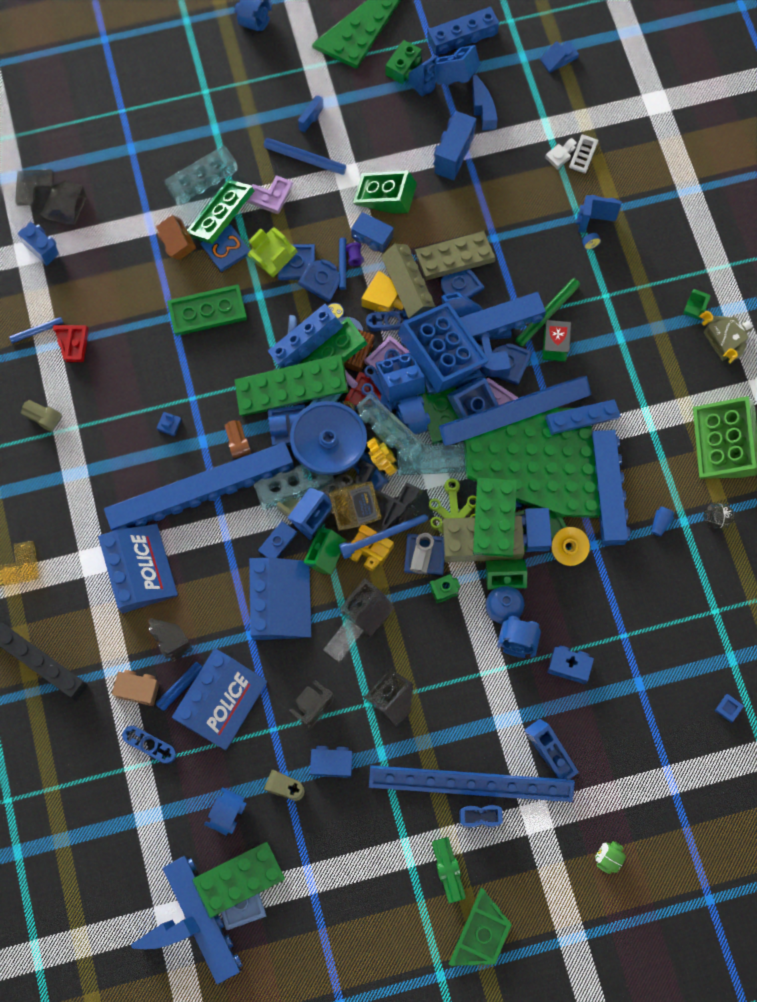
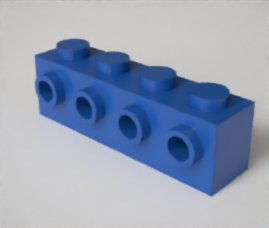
(463, 31)
(308, 337)

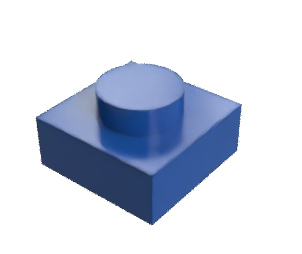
(729, 708)

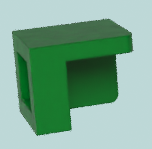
(696, 304)

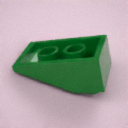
(386, 191)

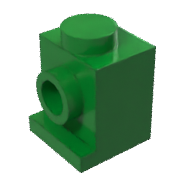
(441, 594)

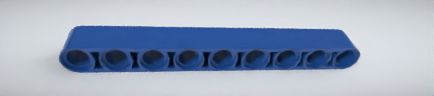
(514, 410)

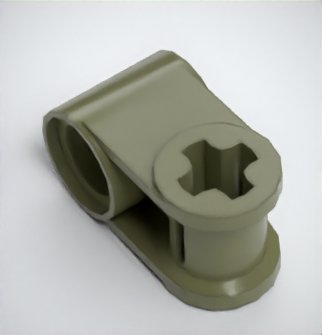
(281, 784)

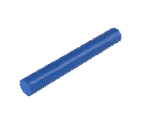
(342, 263)
(35, 330)

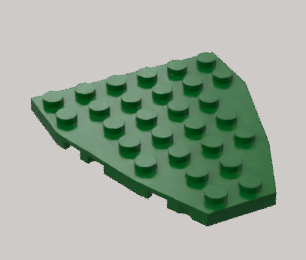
(548, 468)

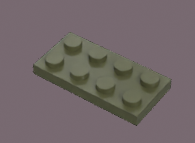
(454, 255)

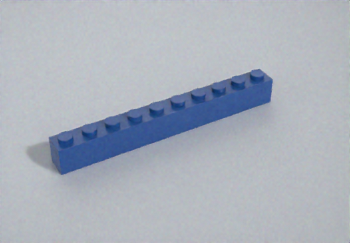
(199, 488)

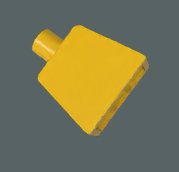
(381, 295)

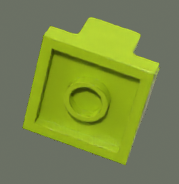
(271, 250)

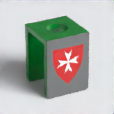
(556, 340)

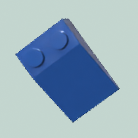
(472, 398)

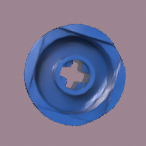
(253, 13)
(412, 414)
(519, 637)
(225, 811)

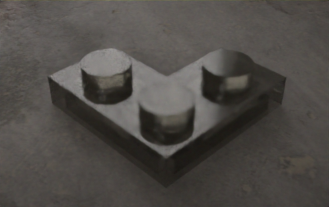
(29, 181)

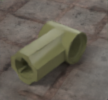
(43, 416)

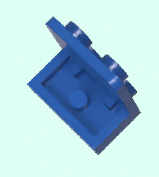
(597, 208)

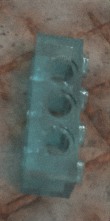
(203, 167)
(269, 499)

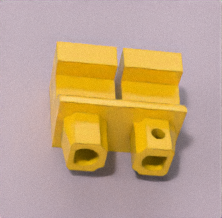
(375, 553)

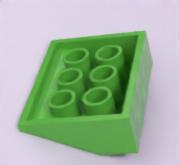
(726, 438)

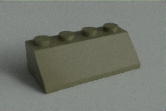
(407, 280)

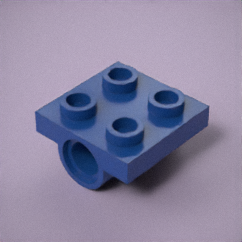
(281, 422)

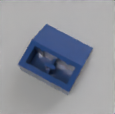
(400, 377)
(311, 512)

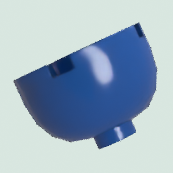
(504, 603)

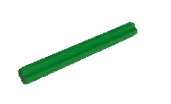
(550, 309)

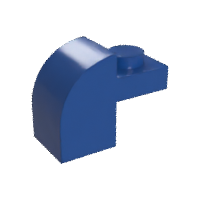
(498, 362)

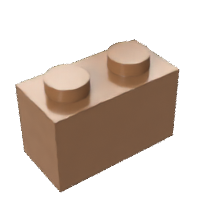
(135, 688)

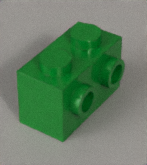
(403, 61)
(324, 551)
(506, 573)

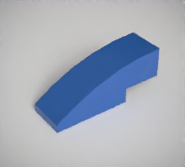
(483, 104)
(167, 934)

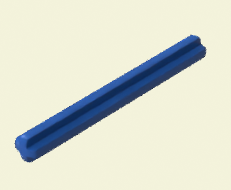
(305, 156)

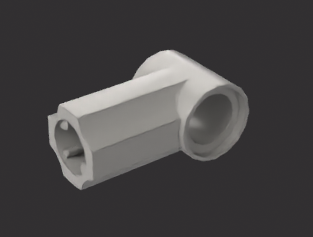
(422, 555)

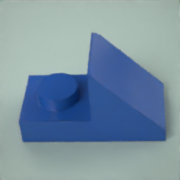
(559, 56)

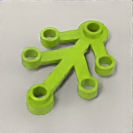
(453, 505)

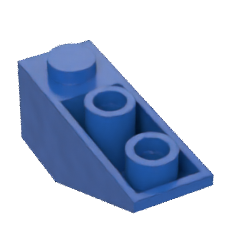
(424, 76)

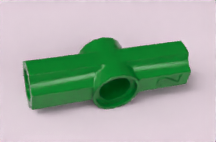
(448, 870)

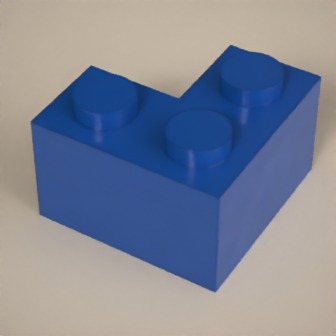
(457, 66)

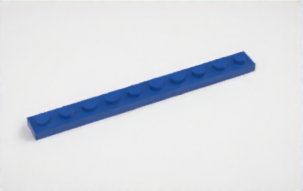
(471, 783)

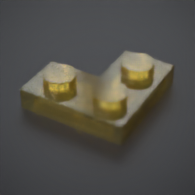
(25, 567)

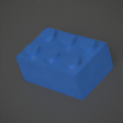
(454, 145)

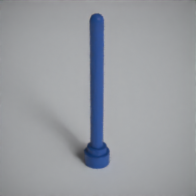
(348, 548)

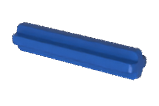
(181, 684)

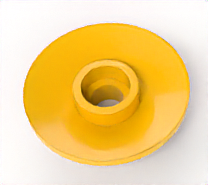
(579, 544)

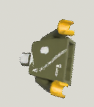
(726, 335)

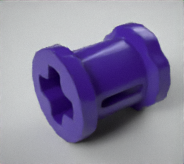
(355, 255)

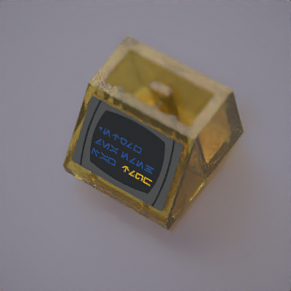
(355, 505)

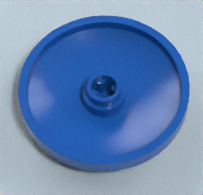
(328, 438)

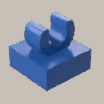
(169, 424)

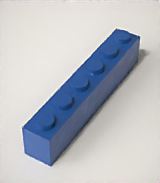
(505, 316)
(609, 486)
(211, 939)

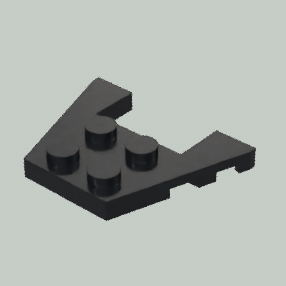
(389, 507)

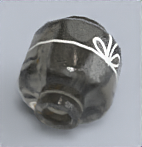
(719, 515)

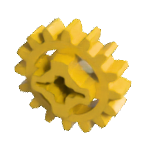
(382, 456)

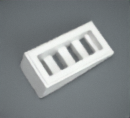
(587, 141)

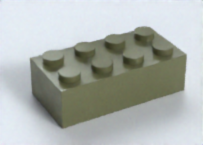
(459, 539)

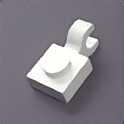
(560, 155)

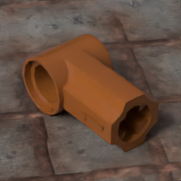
(238, 444)

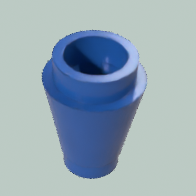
(662, 520)

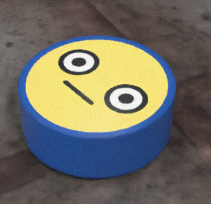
(591, 241)
(337, 309)

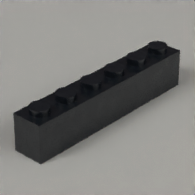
(41, 663)

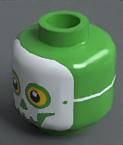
(610, 857)

